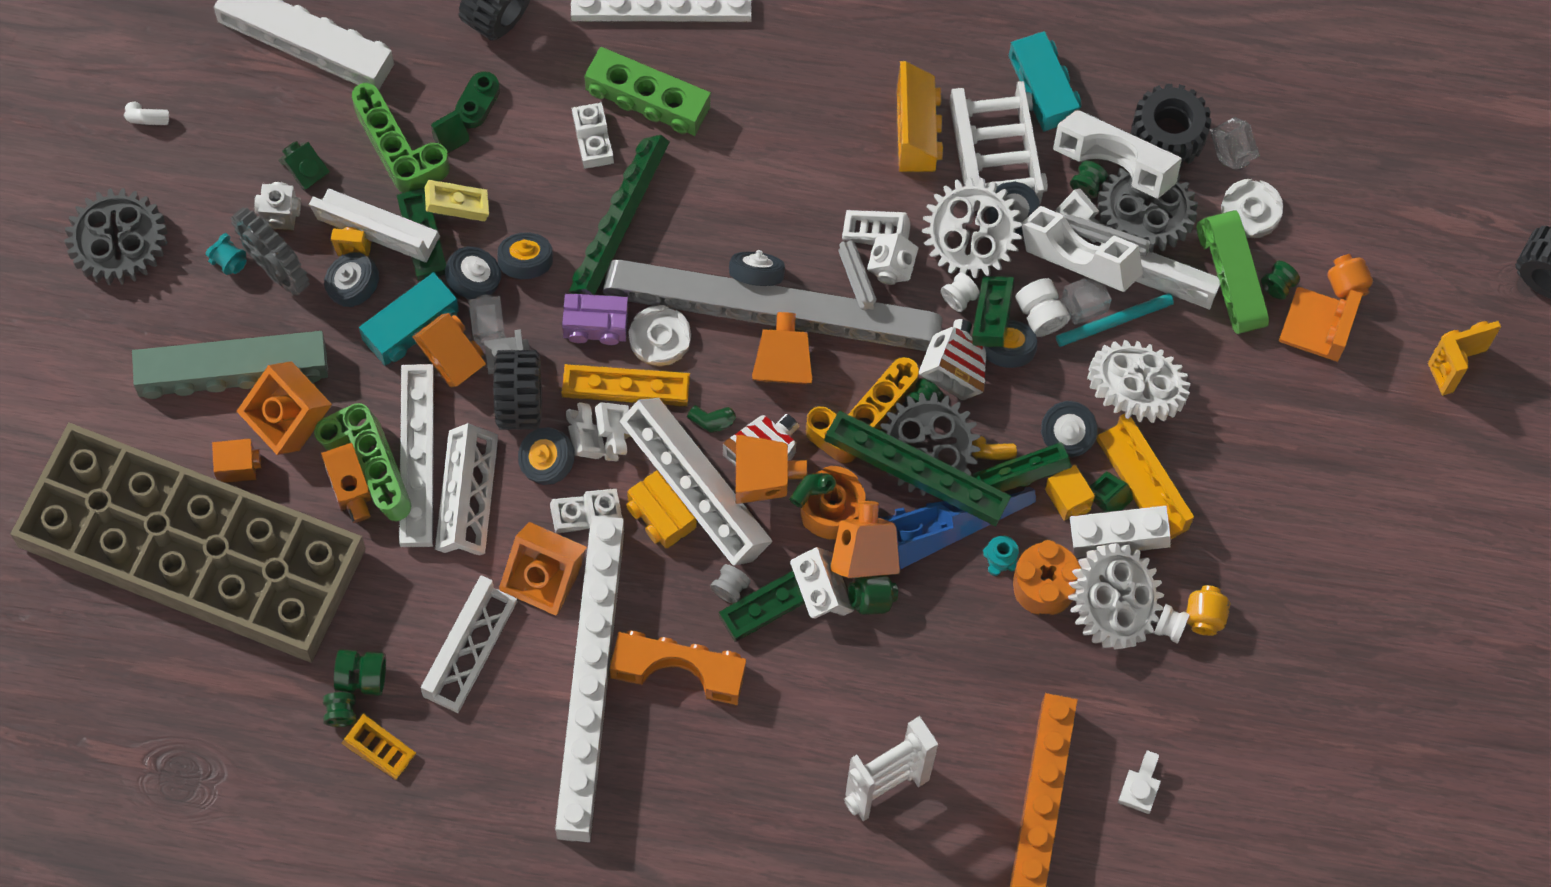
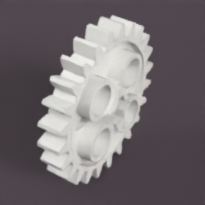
(1000, 233)
(1138, 381)
(1116, 596)

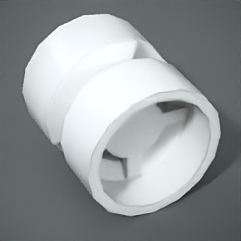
(1042, 306)

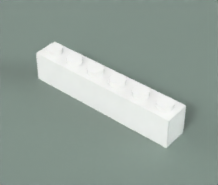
(309, 38)
(695, 481)

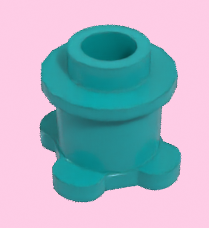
(227, 255)
(1001, 562)

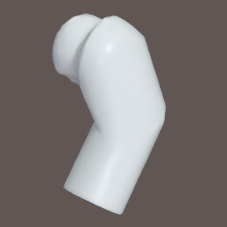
(136, 115)

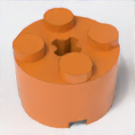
(824, 518)
(1050, 561)

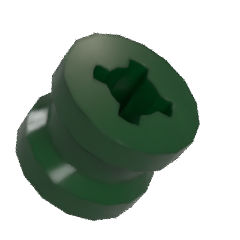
(1089, 178)
(1280, 280)
(927, 388)
(339, 709)

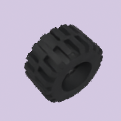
(492, 17)
(1177, 105)
(1535, 261)
(517, 389)

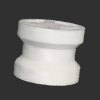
(960, 292)
(1171, 623)

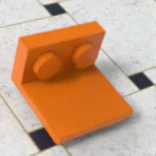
(1320, 322)

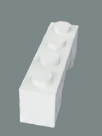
(1089, 138)
(1053, 239)

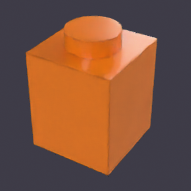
(235, 460)

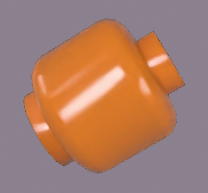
(1349, 275)

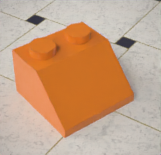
(542, 568)

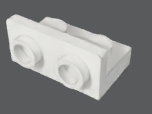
(819, 586)

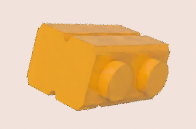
(660, 509)

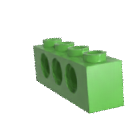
(638, 78)

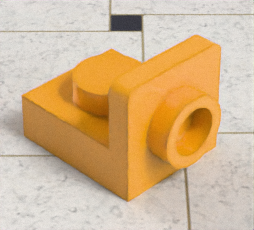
(350, 240)

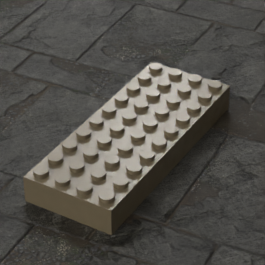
(189, 542)

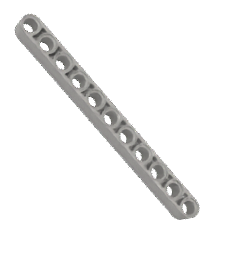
(760, 304)

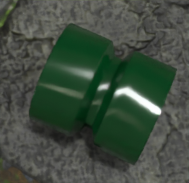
(371, 676)

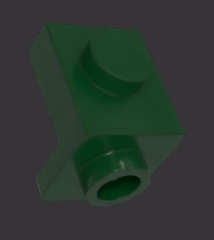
(303, 163)

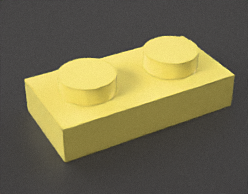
(456, 200)

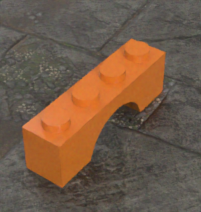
(639, 657)

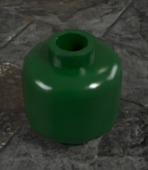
(872, 594)

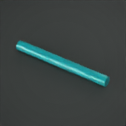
(1114, 320)

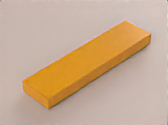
(625, 384)

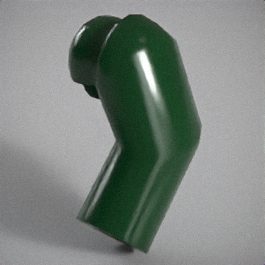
(714, 420)
(812, 485)

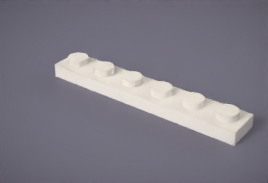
(661, 10)
(417, 453)

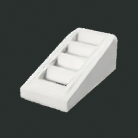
(878, 218)

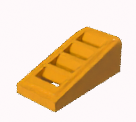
(362, 751)

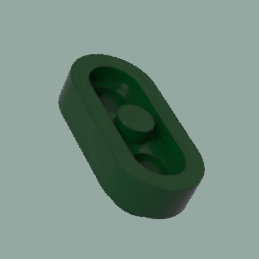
(478, 97)

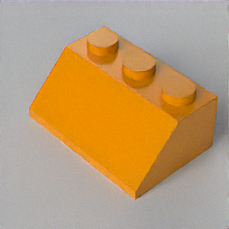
(918, 120)

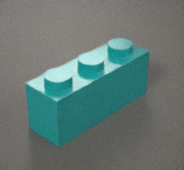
(1043, 76)
(392, 329)

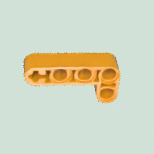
(868, 406)

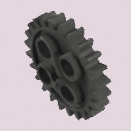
(1170, 219)
(145, 231)
(270, 251)
(924, 415)

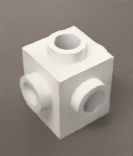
(278, 205)
(892, 258)

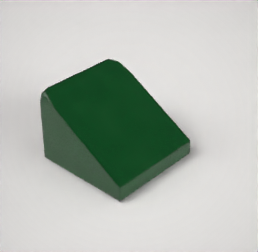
(450, 131)
(1111, 493)

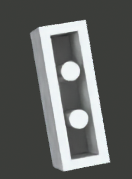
(1136, 527)

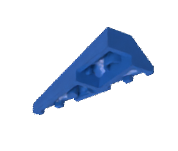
(942, 524)

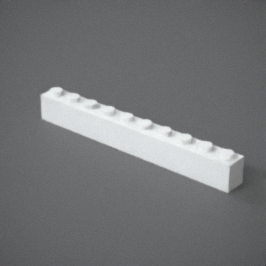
(590, 680)

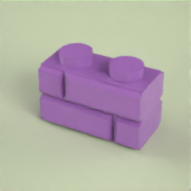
(595, 318)

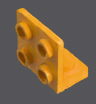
(1450, 356)

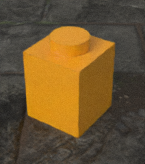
(1070, 493)

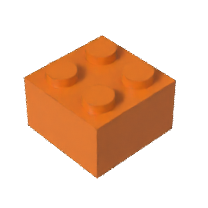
(284, 407)

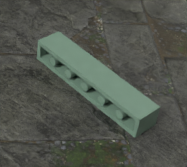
(224, 363)

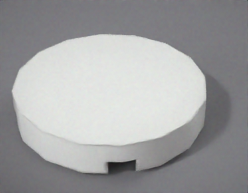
(1257, 205)
(659, 335)

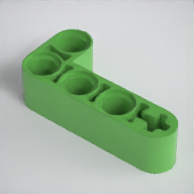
(391, 137)
(1235, 270)
(373, 463)

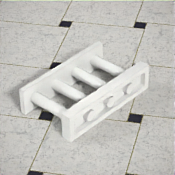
(968, 135)
(906, 761)

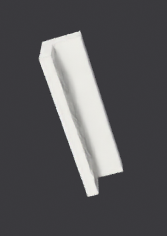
(376, 223)
(1178, 279)
(460, 485)
(457, 639)

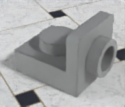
(511, 343)

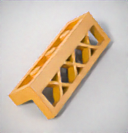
(1144, 473)

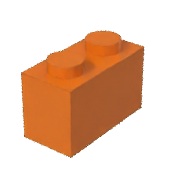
(450, 349)

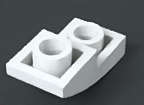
(592, 135)
(576, 512)

